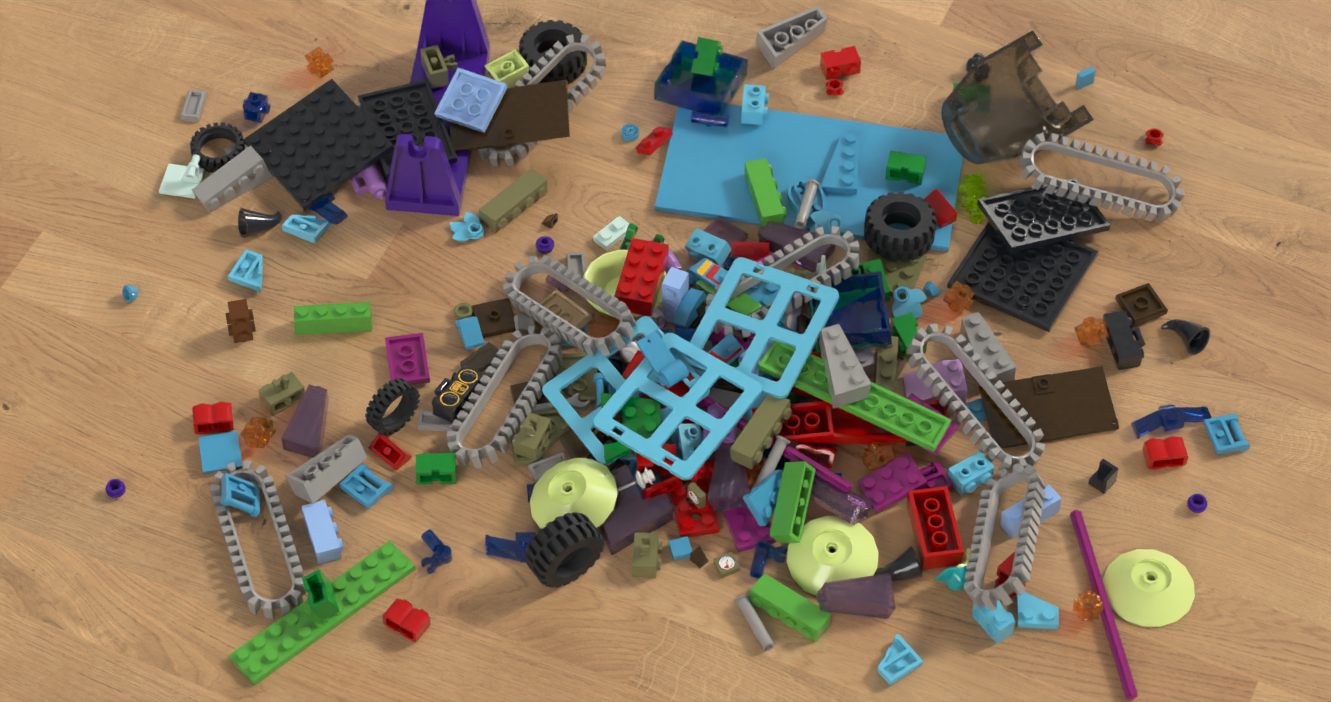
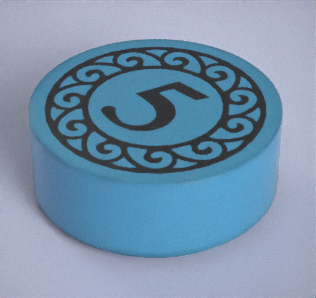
(630, 132)

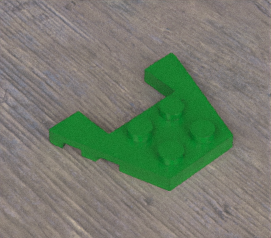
(638, 415)

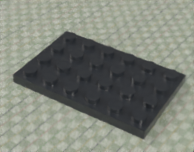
(406, 111)
(1038, 218)

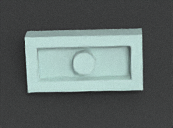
(611, 233)

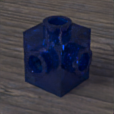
(256, 107)

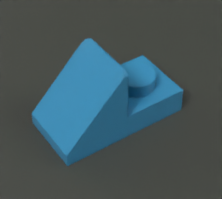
(470, 332)

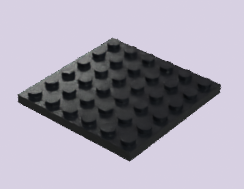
(319, 144)
(1027, 282)

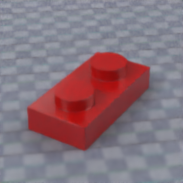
(654, 140)
(750, 250)
(704, 474)

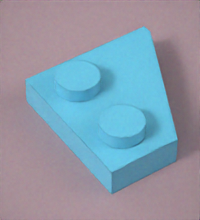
(306, 227)
(248, 271)
(1036, 613)
(898, 661)

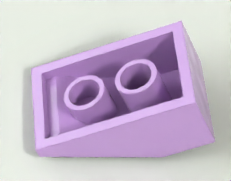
(949, 370)

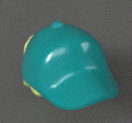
(955, 577)

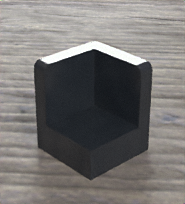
(1104, 476)

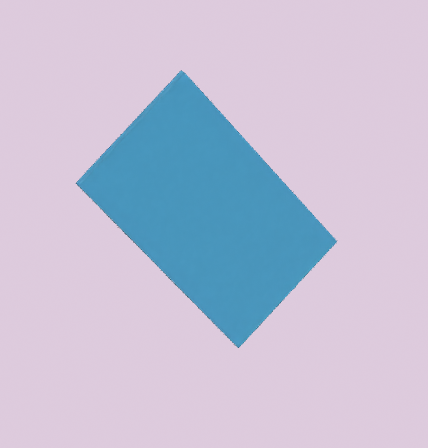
(707, 165)

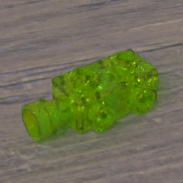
(973, 189)

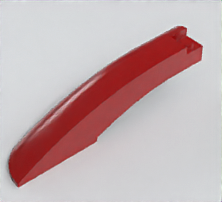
(822, 424)

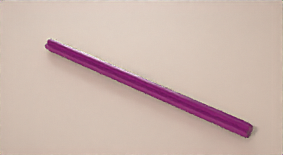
(794, 455)
(1107, 615)

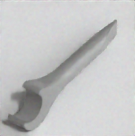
(573, 401)

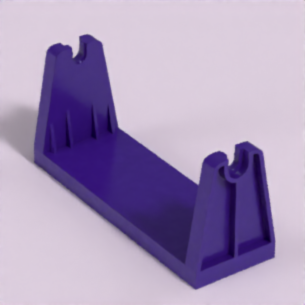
(422, 175)

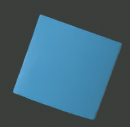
(220, 451)

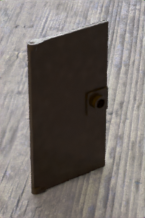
(522, 116)
(1059, 404)

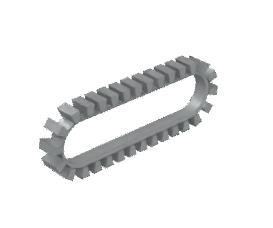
(573, 94)
(1039, 143)
(791, 255)
(582, 287)
(918, 358)
(489, 384)
(283, 534)
(1026, 537)

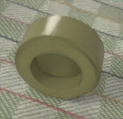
(462, 311)

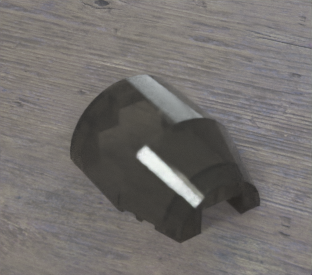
(1006, 105)

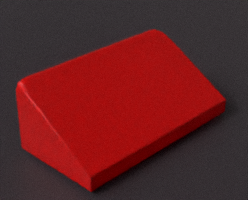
(943, 209)
(389, 451)
(662, 488)

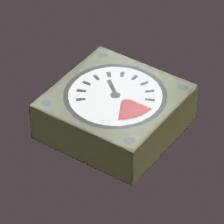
(696, 495)
(726, 564)

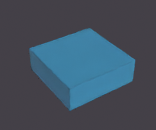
(1085, 78)
(680, 548)

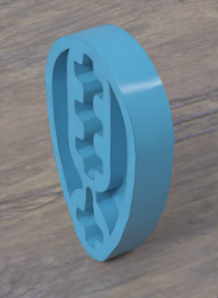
(795, 198)

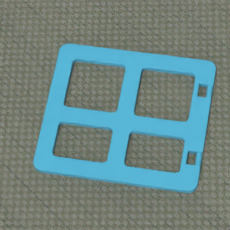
(767, 328)
(682, 408)
(583, 426)

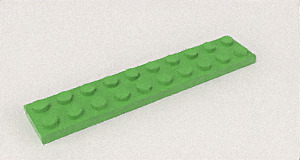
(881, 408)
(302, 626)

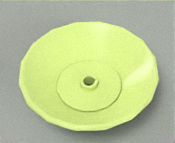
(606, 272)
(591, 493)
(814, 565)
(1147, 601)

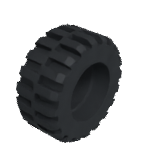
(542, 38)
(899, 243)
(564, 549)

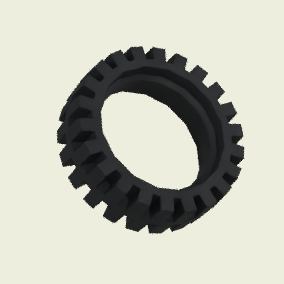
(215, 132)
(383, 400)

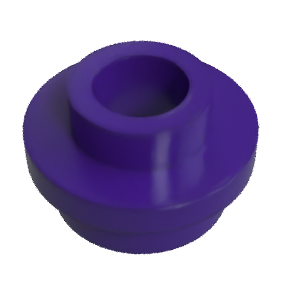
(545, 244)
(115, 484)
(1197, 499)

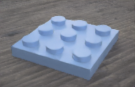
(471, 100)

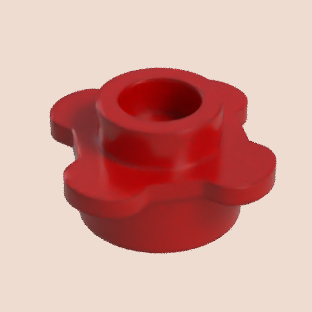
(834, 87)
(1154, 137)

